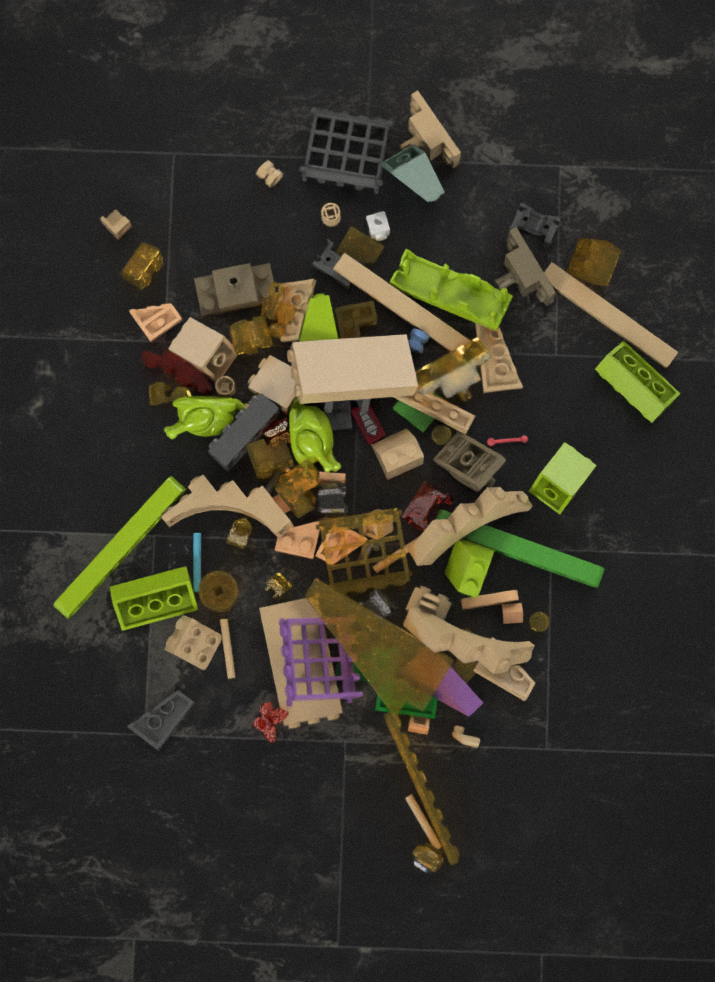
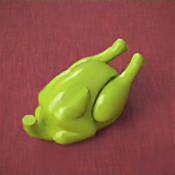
(203, 415)
(311, 436)

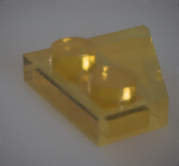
(360, 247)

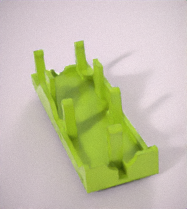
(451, 291)

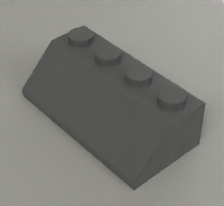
(245, 430)

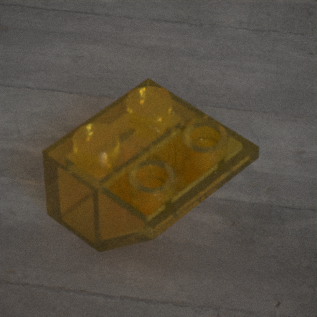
(594, 261)
(142, 265)

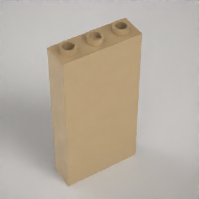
(352, 369)
(300, 710)

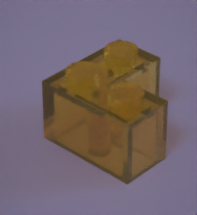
(353, 317)
(269, 458)
(296, 485)

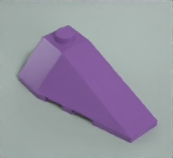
(457, 694)

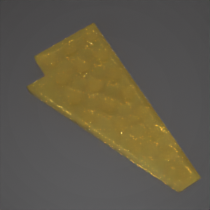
(387, 656)
(418, 779)

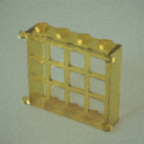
(359, 521)

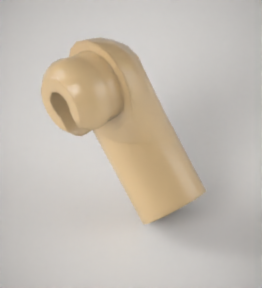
(465, 739)

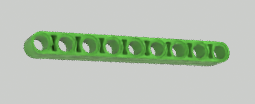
(534, 554)

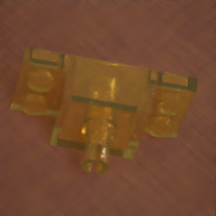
(454, 371)

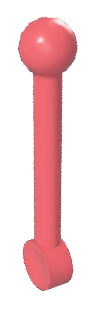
(491, 441)

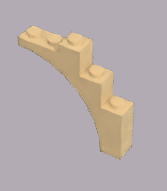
(229, 497)
(466, 518)
(467, 647)

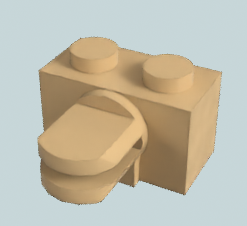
(437, 605)

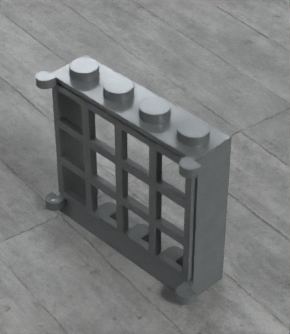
(341, 176)

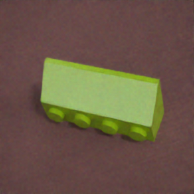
(637, 381)
(153, 598)

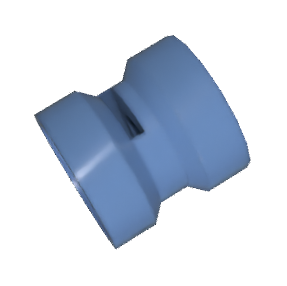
(417, 340)

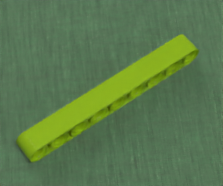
(119, 547)

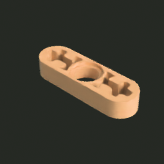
(489, 599)

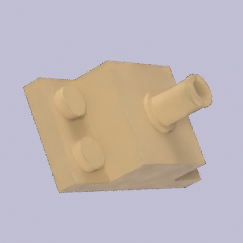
(429, 133)

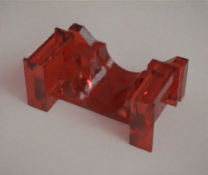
(421, 505)

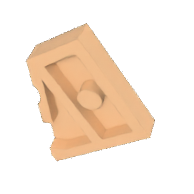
(156, 320)
(334, 539)
(299, 541)

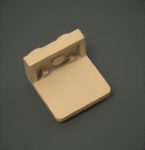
(193, 642)

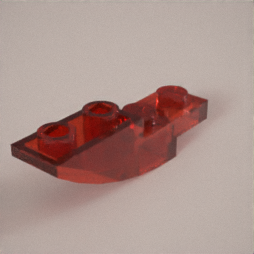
(186, 373)

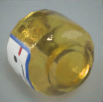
(427, 858)

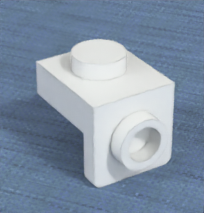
(378, 226)

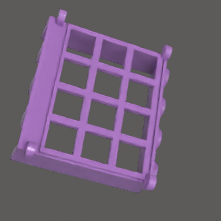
(346, 664)

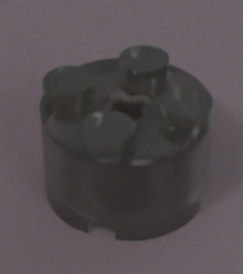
(330, 501)
(380, 603)

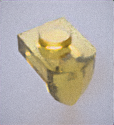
(239, 533)

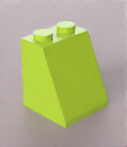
(319, 320)
(562, 478)
(468, 566)

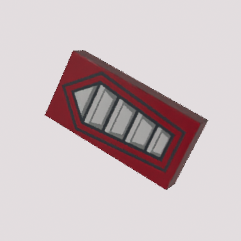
(368, 425)

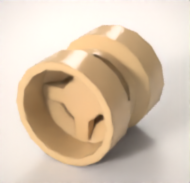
(269, 173)
(330, 218)
(227, 384)

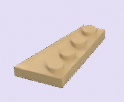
(499, 371)

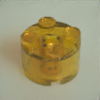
(250, 335)
(213, 581)

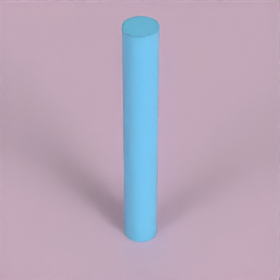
(196, 561)

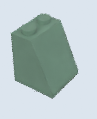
(416, 172)

